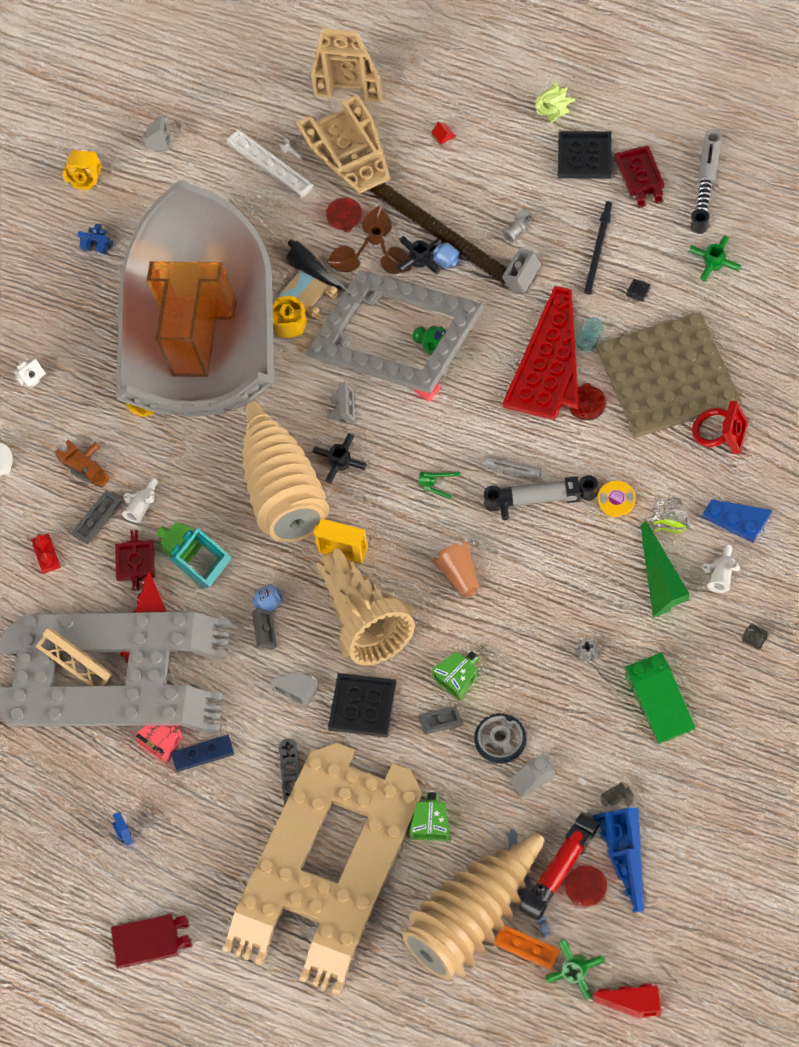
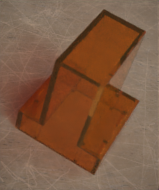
(189, 304)

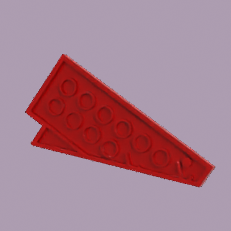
(549, 365)

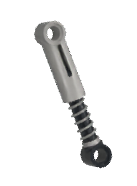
(706, 180)

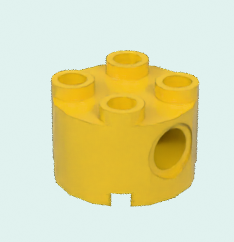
(82, 169)
(288, 317)

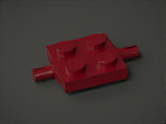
(134, 560)

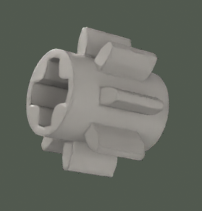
(581, 650)

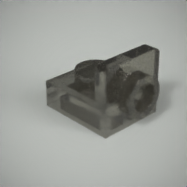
(614, 795)

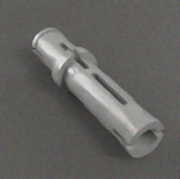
(490, 463)

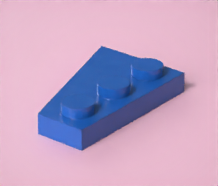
(737, 518)

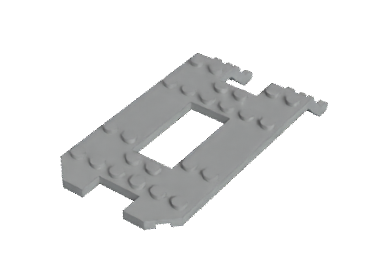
(145, 696)

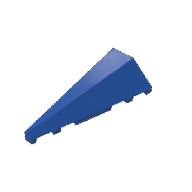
(622, 837)

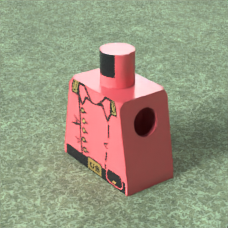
(159, 740)

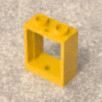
(348, 539)

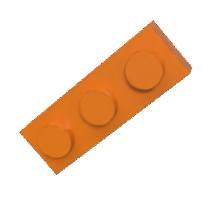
(527, 947)

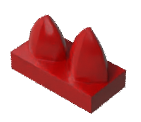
(45, 553)

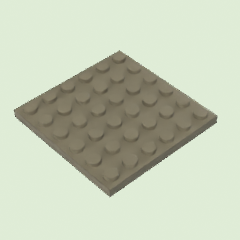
(667, 374)

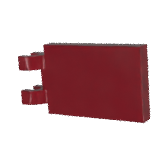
(640, 174)
(149, 940)

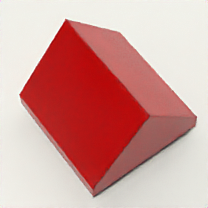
(442, 132)

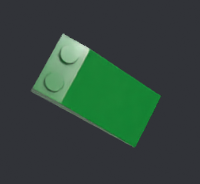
(659, 697)

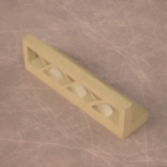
(76, 653)

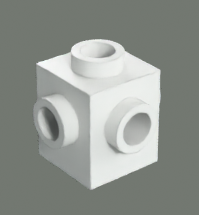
(28, 372)

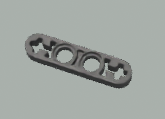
(285, 775)

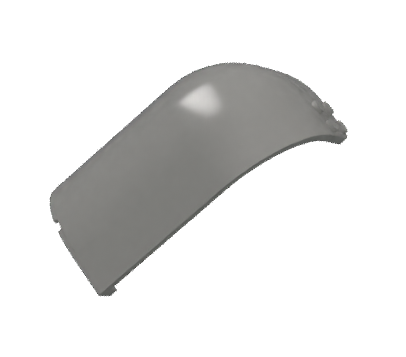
(196, 227)

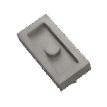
(345, 399)

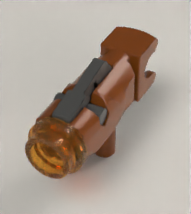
(82, 465)

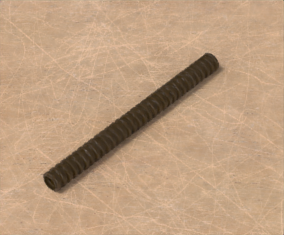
(440, 230)

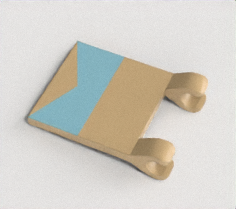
(308, 291)

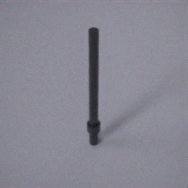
(605, 218)

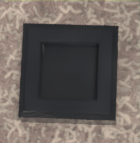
(638, 290)

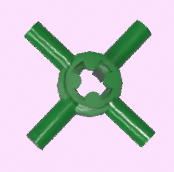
(714, 258)
(573, 962)

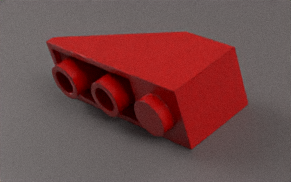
(637, 1002)

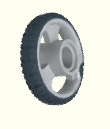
(510, 752)

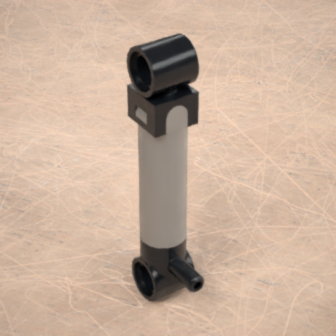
(567, 490)

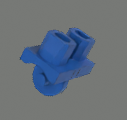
(87, 239)

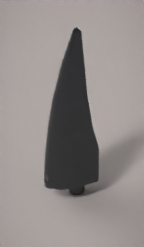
(309, 264)

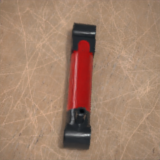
(575, 844)

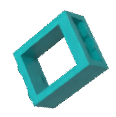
(214, 571)

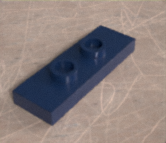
(202, 753)

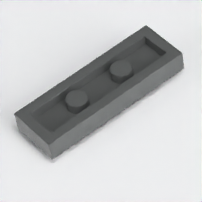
(96, 517)

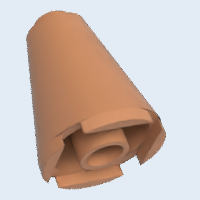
(458, 568)

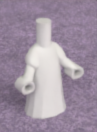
(139, 502)
(722, 571)

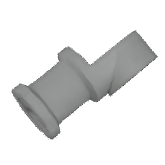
(518, 225)

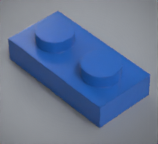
(121, 829)

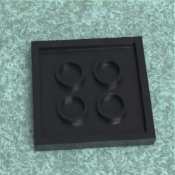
(584, 154)
(362, 705)

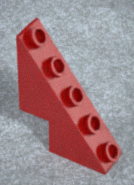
(147, 602)

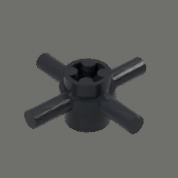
(419, 254)
(335, 459)

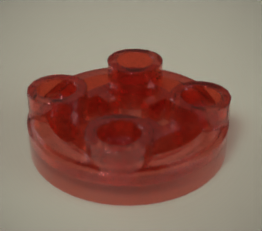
(343, 214)
(591, 403)
(586, 886)

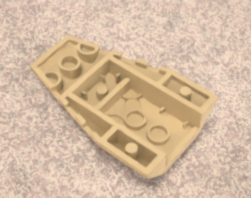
(344, 63)
(348, 144)

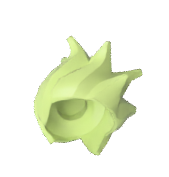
(553, 102)

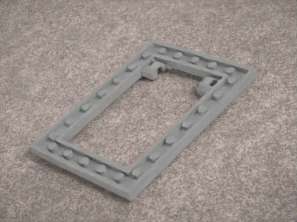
(326, 343)

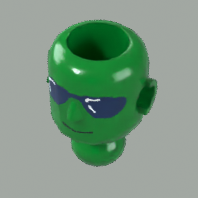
(428, 338)

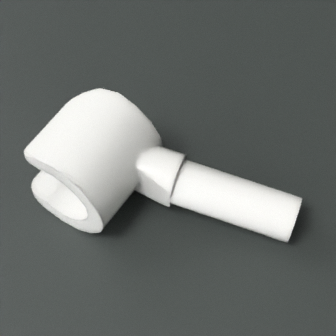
(287, 148)

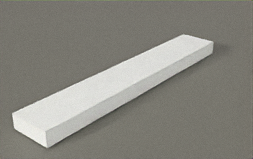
(270, 164)

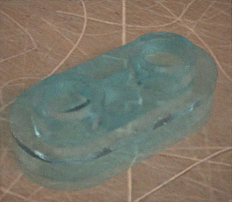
(588, 335)

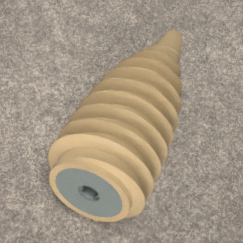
(280, 480)
(469, 908)

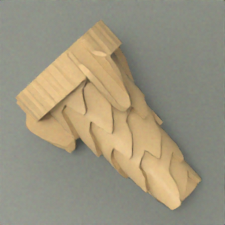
(372, 623)

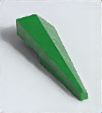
(664, 582)

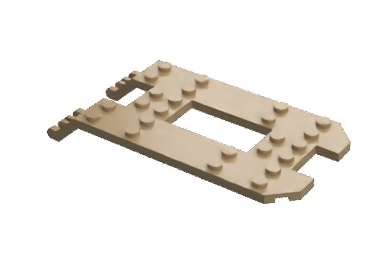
(339, 907)

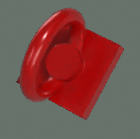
(733, 427)

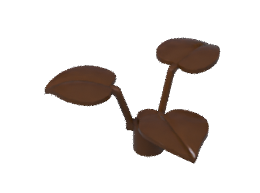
(376, 225)

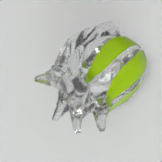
(669, 515)

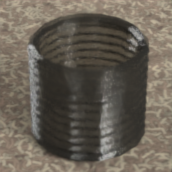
(755, 636)

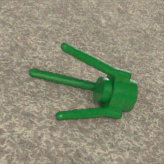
(428, 479)

